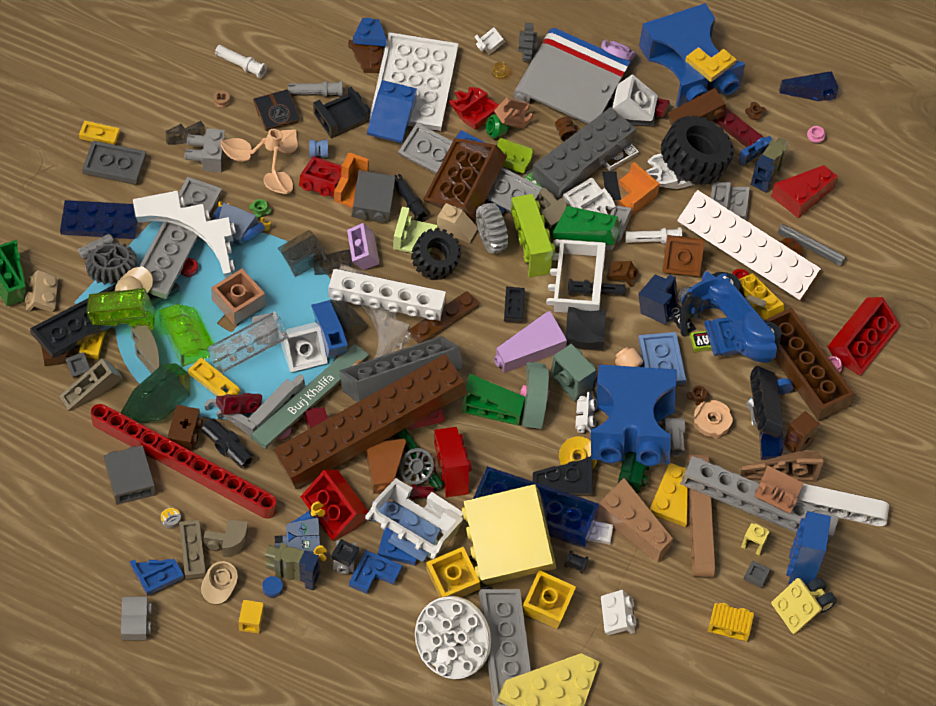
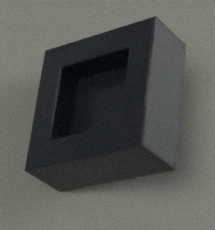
(345, 552)

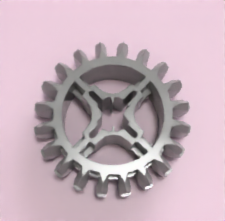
(492, 228)

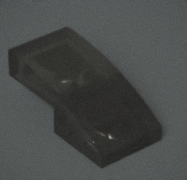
(179, 134)

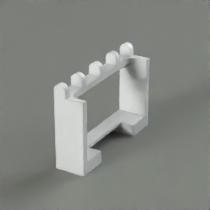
(577, 248)
(400, 493)

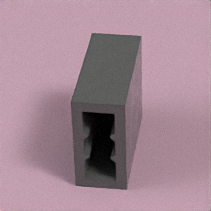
(373, 196)
(129, 474)

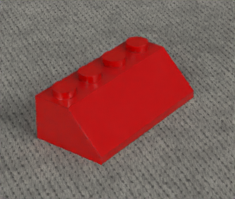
(864, 334)

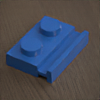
(717, 337)

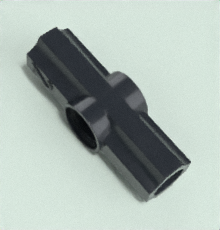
(227, 443)

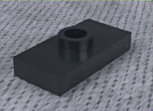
(514, 304)

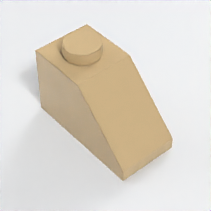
(457, 223)

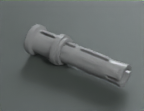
(321, 88)

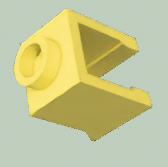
(756, 534)

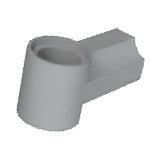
(676, 428)

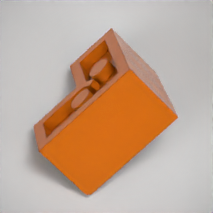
(346, 186)
(641, 188)

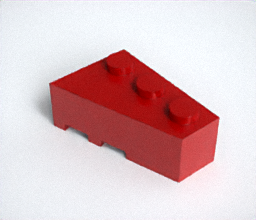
(453, 461)

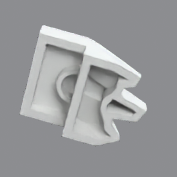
(663, 175)
(589, 197)

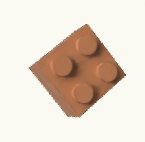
(238, 296)

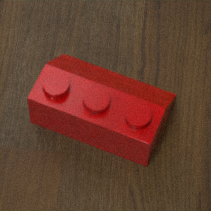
(341, 505)

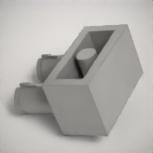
(212, 154)

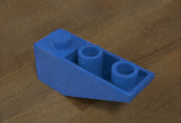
(331, 329)

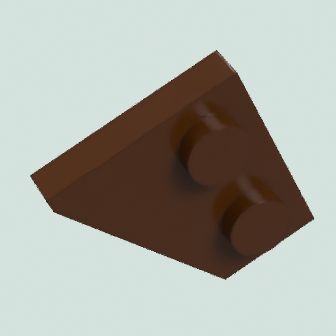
(368, 56)

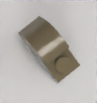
(552, 209)
(231, 541)

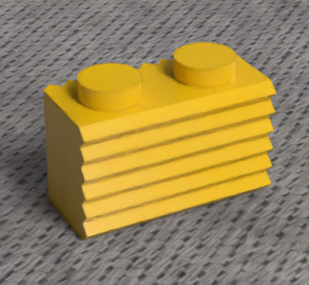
(730, 621)

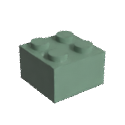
(573, 372)

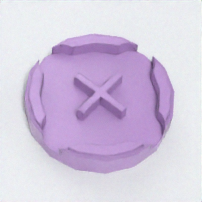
(617, 49)

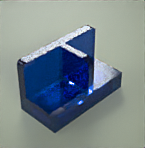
(770, 446)

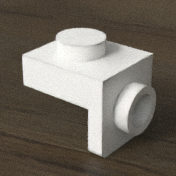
(489, 41)

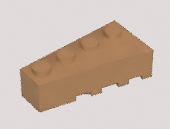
(635, 520)

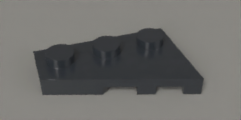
(570, 478)

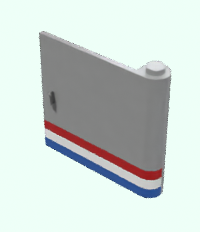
(571, 76)

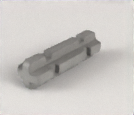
(83, 251)

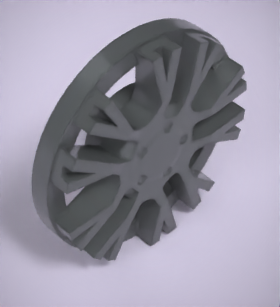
(417, 466)

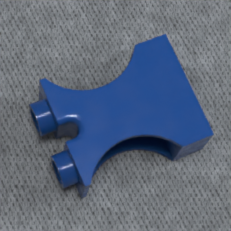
(676, 36)
(635, 405)

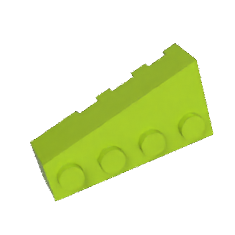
(532, 234)

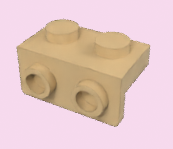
(41, 291)

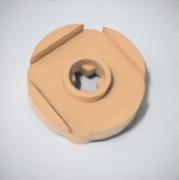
(710, 428)

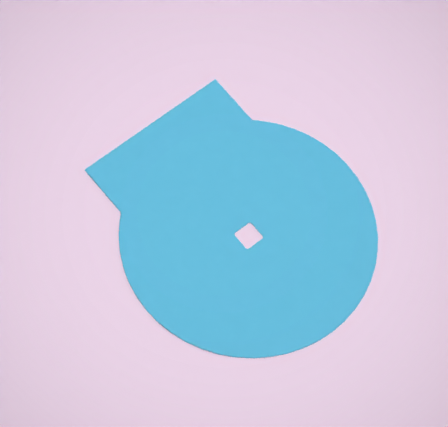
(283, 292)

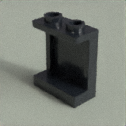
(342, 113)

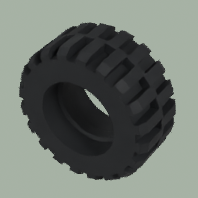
(687, 162)

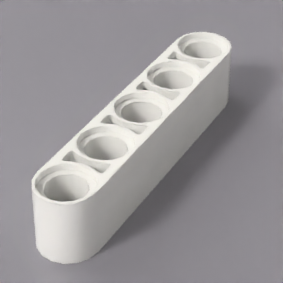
(846, 505)

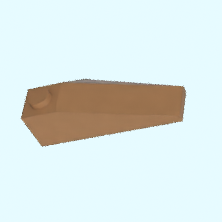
(799, 465)

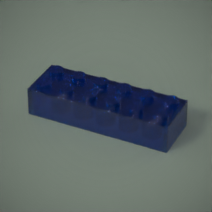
(566, 515)

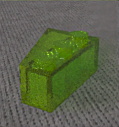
(121, 307)

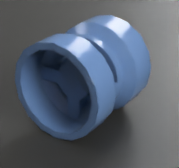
(314, 148)

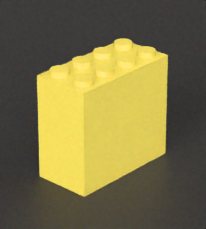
(508, 535)

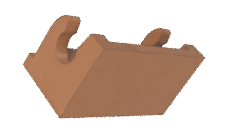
(513, 113)

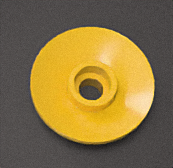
(573, 446)

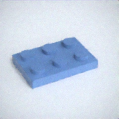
(662, 352)

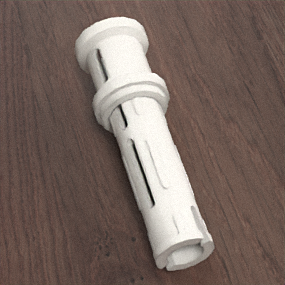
(247, 63)
(651, 236)

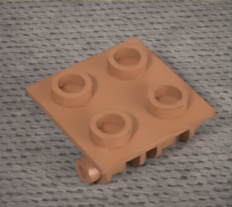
(778, 489)

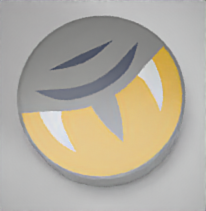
(170, 518)

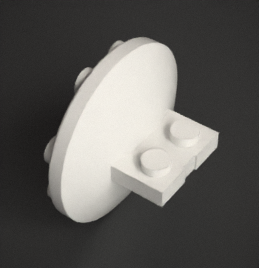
(453, 637)

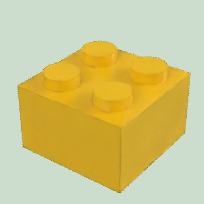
(453, 574)
(548, 599)

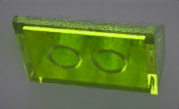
(185, 333)

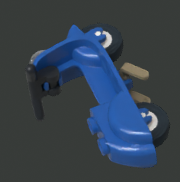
(746, 330)

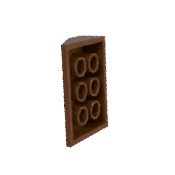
(466, 175)

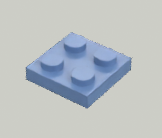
(419, 527)

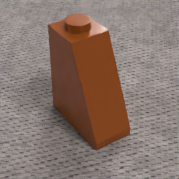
(384, 463)

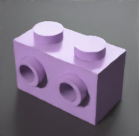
(363, 246)

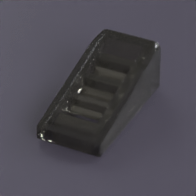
(344, 255)

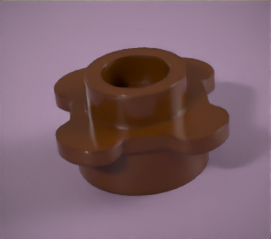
(755, 111)
(701, 391)

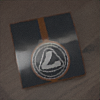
(276, 109)

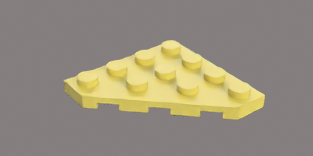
(552, 685)

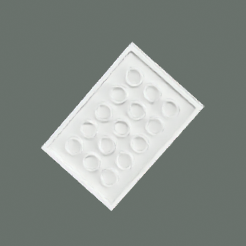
(421, 65)

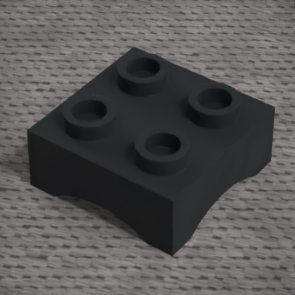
(585, 328)

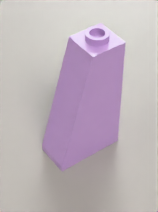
(531, 344)

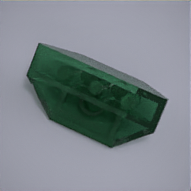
(158, 394)

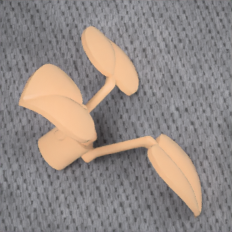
(276, 140)

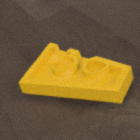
(671, 497)

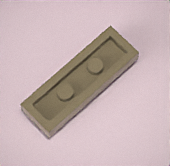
(192, 549)

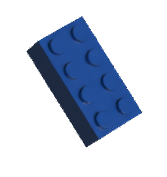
(808, 547)

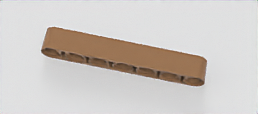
(701, 530)

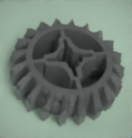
(110, 262)

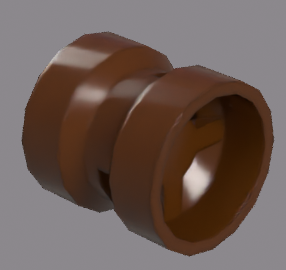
(565, 128)

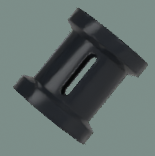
(576, 562)

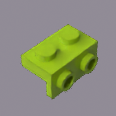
(517, 155)

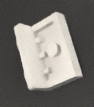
(618, 612)

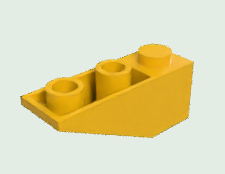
(753, 286)

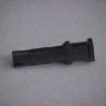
(413, 202)
(586, 288)

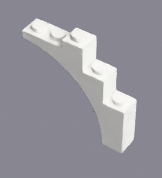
(169, 208)

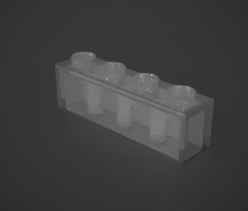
(248, 342)

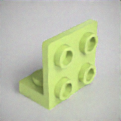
(409, 231)

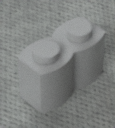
(134, 618)

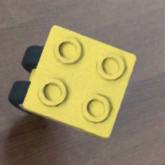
(803, 602)

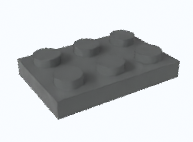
(114, 162)

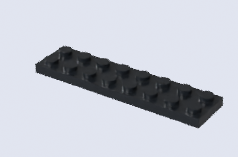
(74, 326)

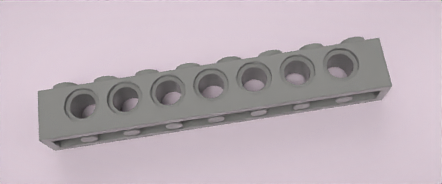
(731, 494)

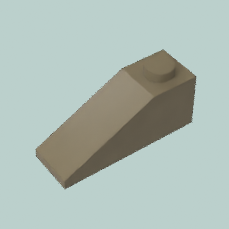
(91, 384)

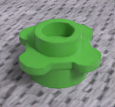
(259, 204)

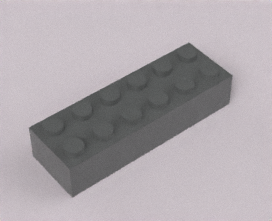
(583, 153)
(373, 375)

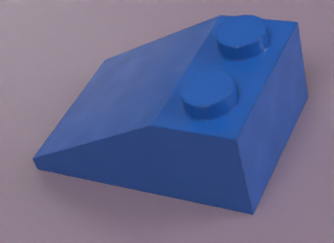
(392, 111)

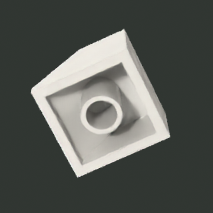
(634, 100)
(304, 347)

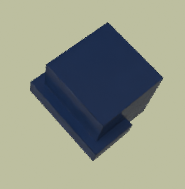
(659, 298)

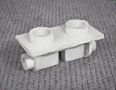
(587, 407)

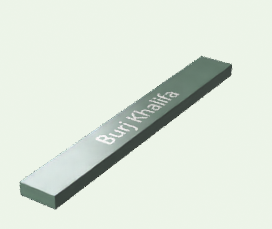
(306, 398)

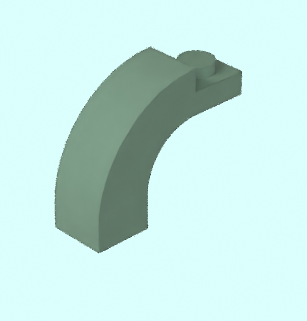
(536, 395)

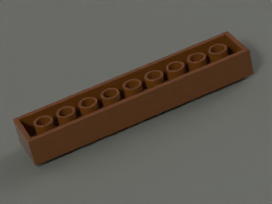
(370, 421)

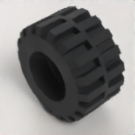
(441, 241)

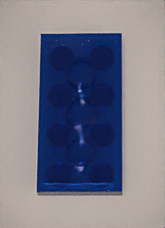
(98, 219)

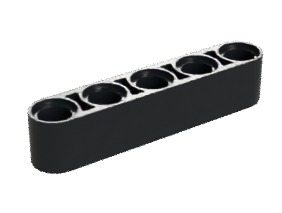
(766, 401)

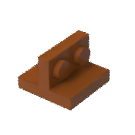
(683, 255)

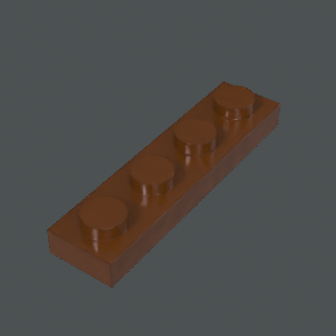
(451, 314)

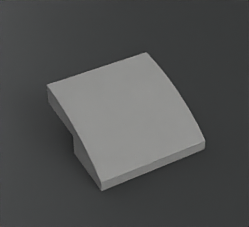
(733, 198)

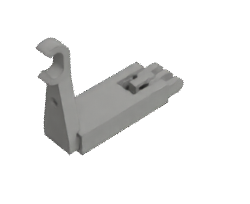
(276, 401)

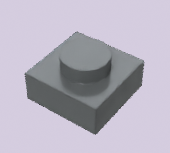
(77, 364)
(756, 574)

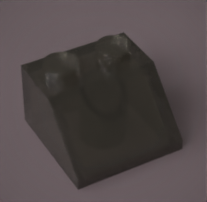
(302, 252)

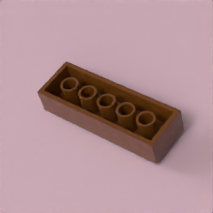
(809, 367)

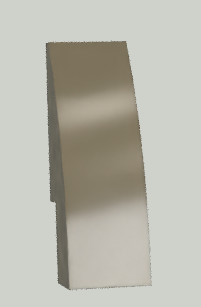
(145, 347)

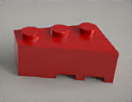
(804, 190)

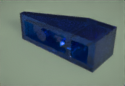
(812, 87)

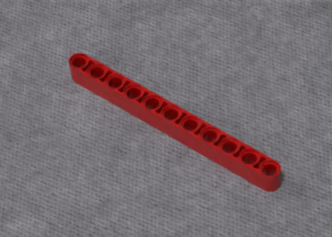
(187, 468)

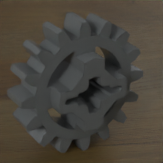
(528, 42)

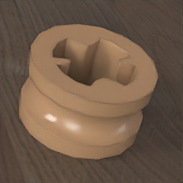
(221, 103)

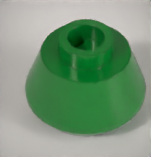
(495, 127)

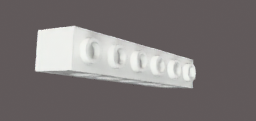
(379, 288)

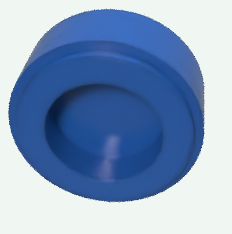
(784, 386)
(272, 586)

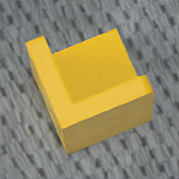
(251, 616)

